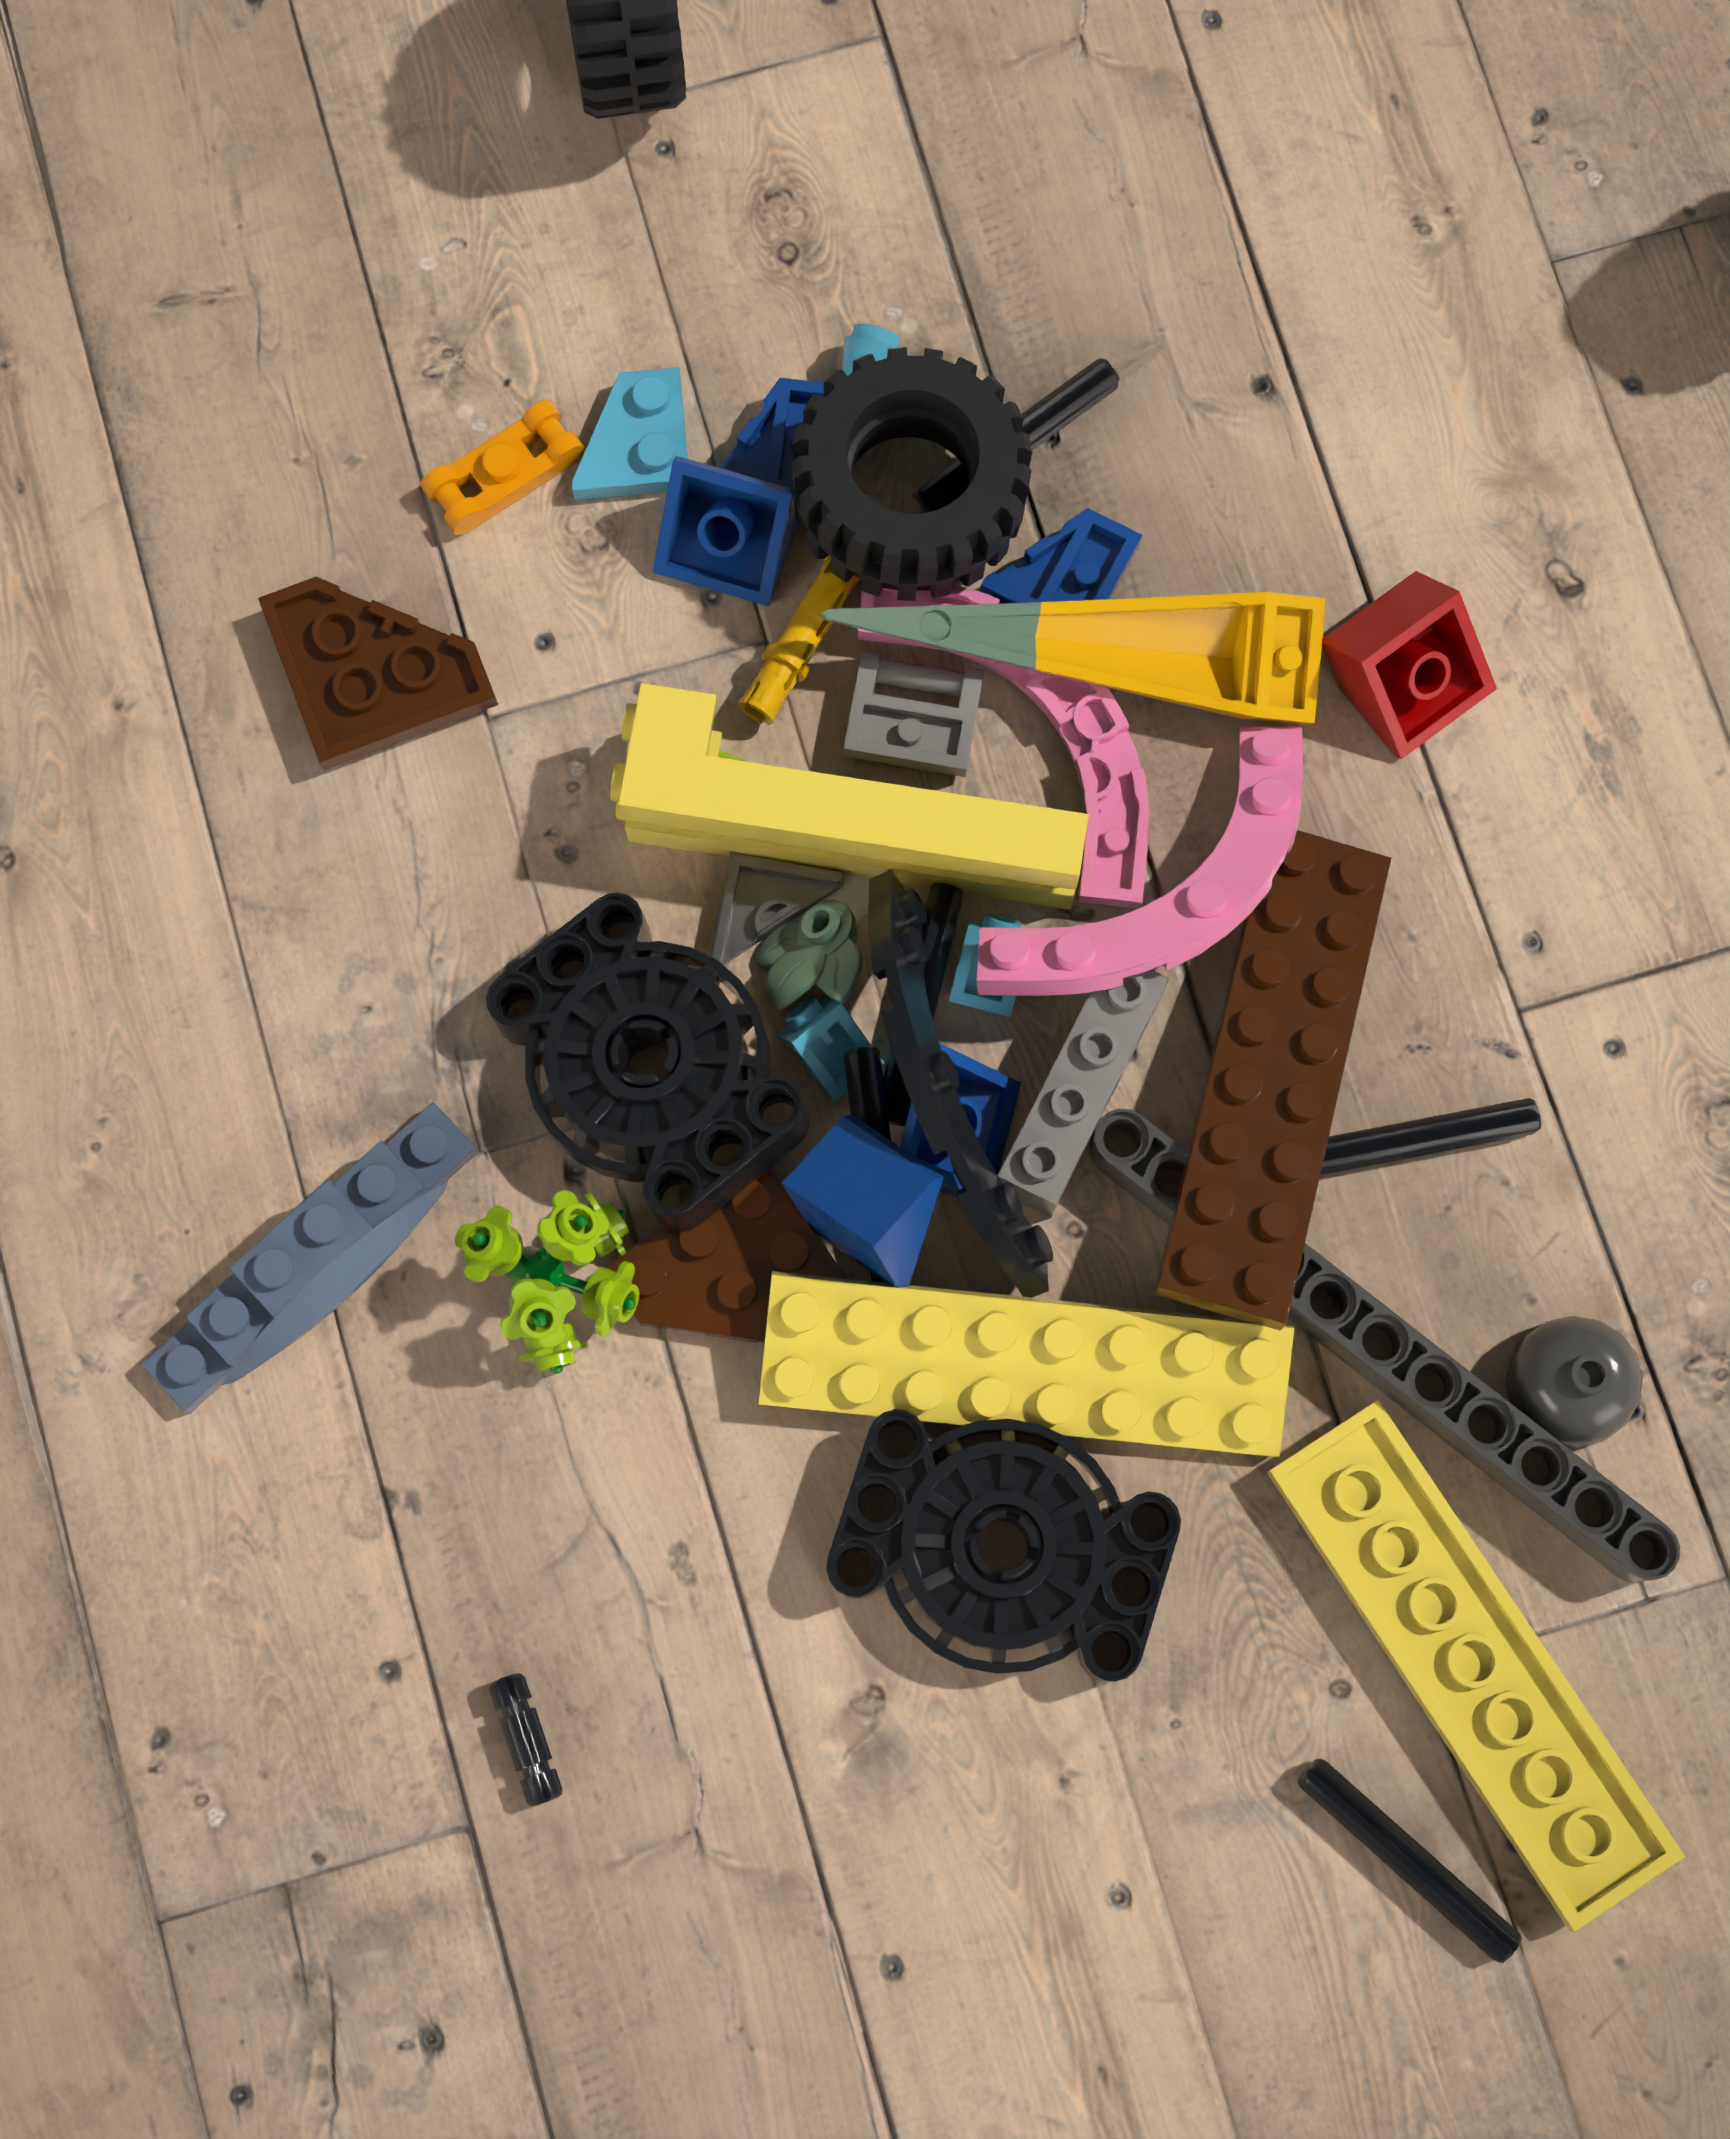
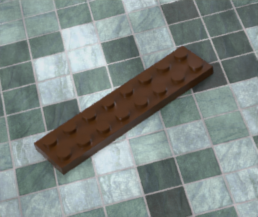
(1274, 1085)

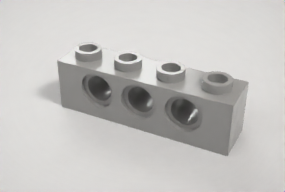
(1079, 1089)

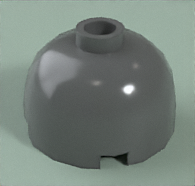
(1575, 1380)

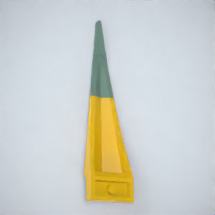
(1206, 652)

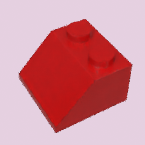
(1410, 662)

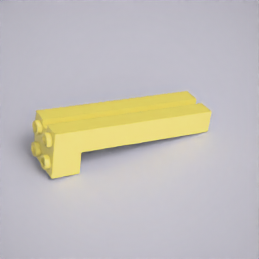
(692, 800)

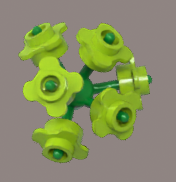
(540, 1287)

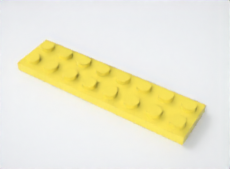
(1028, 1361)
(1476, 1667)

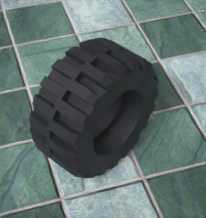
(627, 55)
(923, 401)

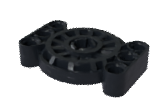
(637, 998)
(1067, 1540)

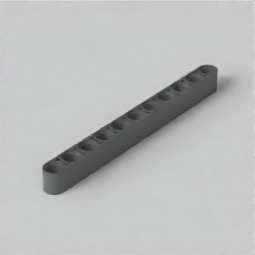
(1395, 1377)

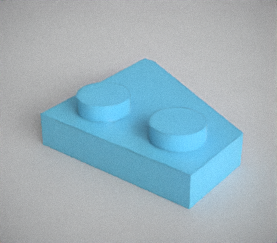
(635, 437)

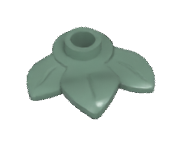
(812, 952)

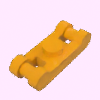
(503, 468)

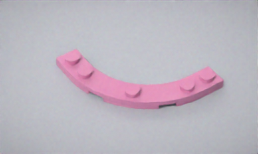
(1099, 748)
(1185, 918)

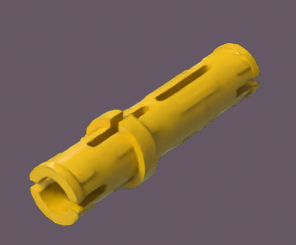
(789, 657)

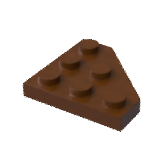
(369, 670)
(722, 1270)

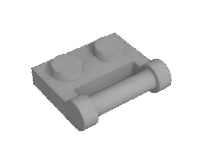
(911, 730)

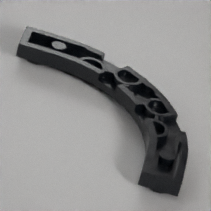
(932, 1081)

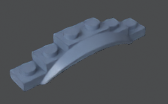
(312, 1260)

